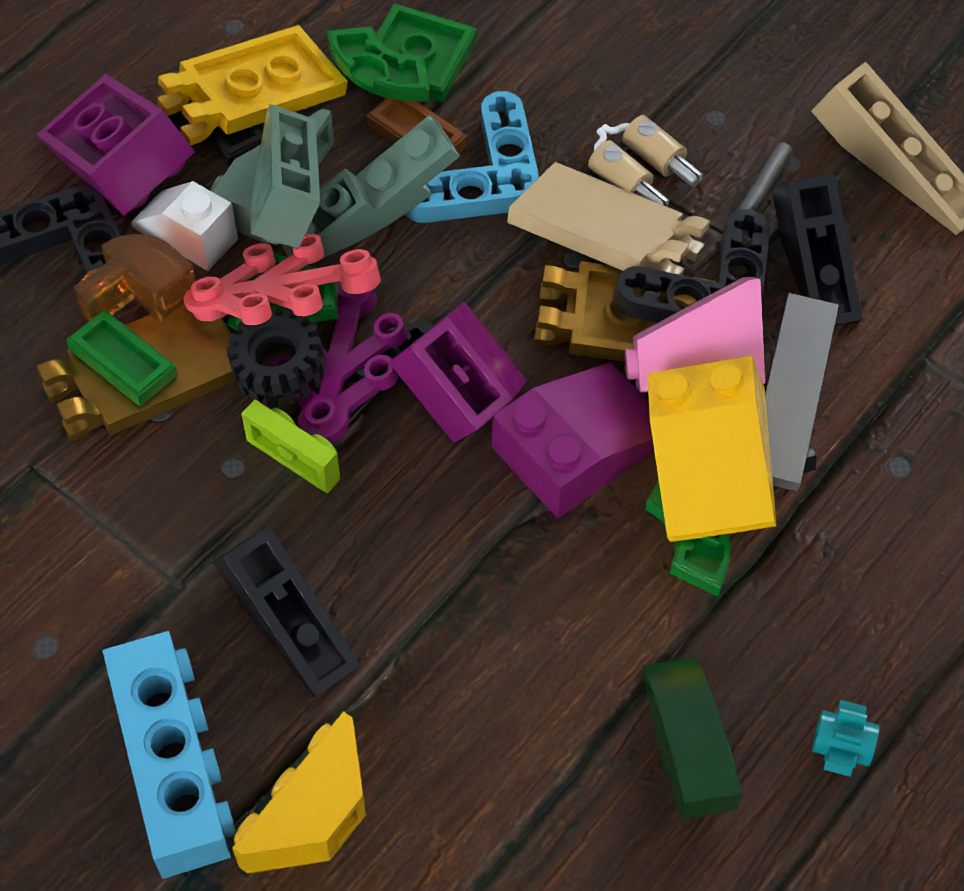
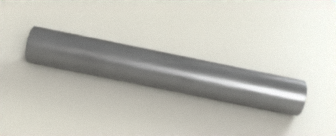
(765, 180)

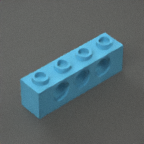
(176, 838)

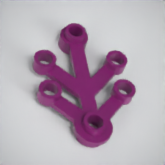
(344, 361)

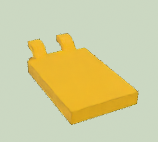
(242, 80)

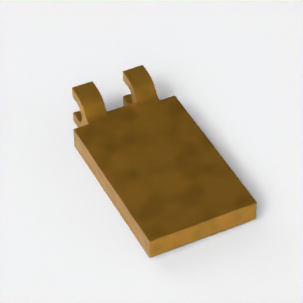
(591, 316)
(190, 344)

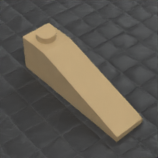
(892, 143)

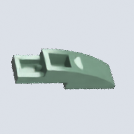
(383, 190)

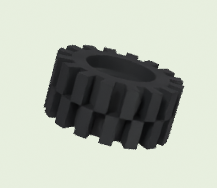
(280, 380)

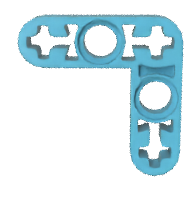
(501, 172)

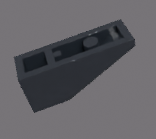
(817, 243)
(286, 610)

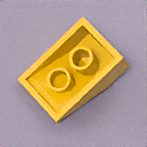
(712, 448)

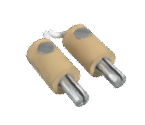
(652, 146)

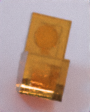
(140, 270)

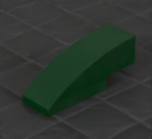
(691, 738)

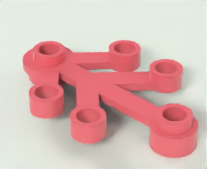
(280, 284)

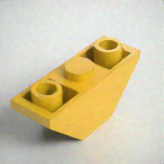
(310, 806)

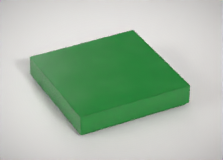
(439, 40)

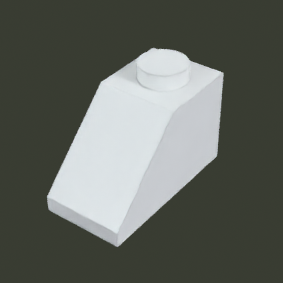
(191, 221)

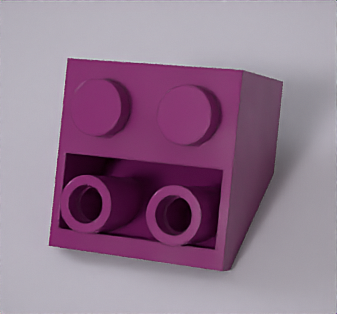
(459, 373)

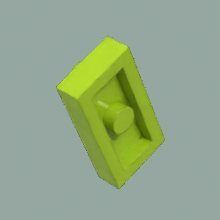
(281, 439)

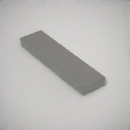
(796, 384)

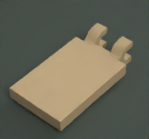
(606, 222)

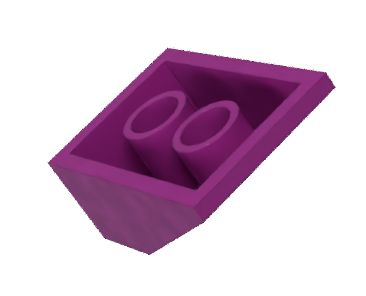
(117, 143)
(574, 435)

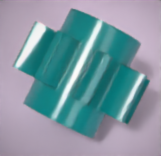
(845, 738)

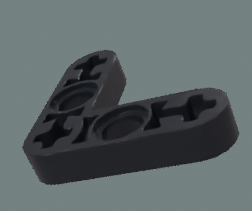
(75, 227)
(730, 254)

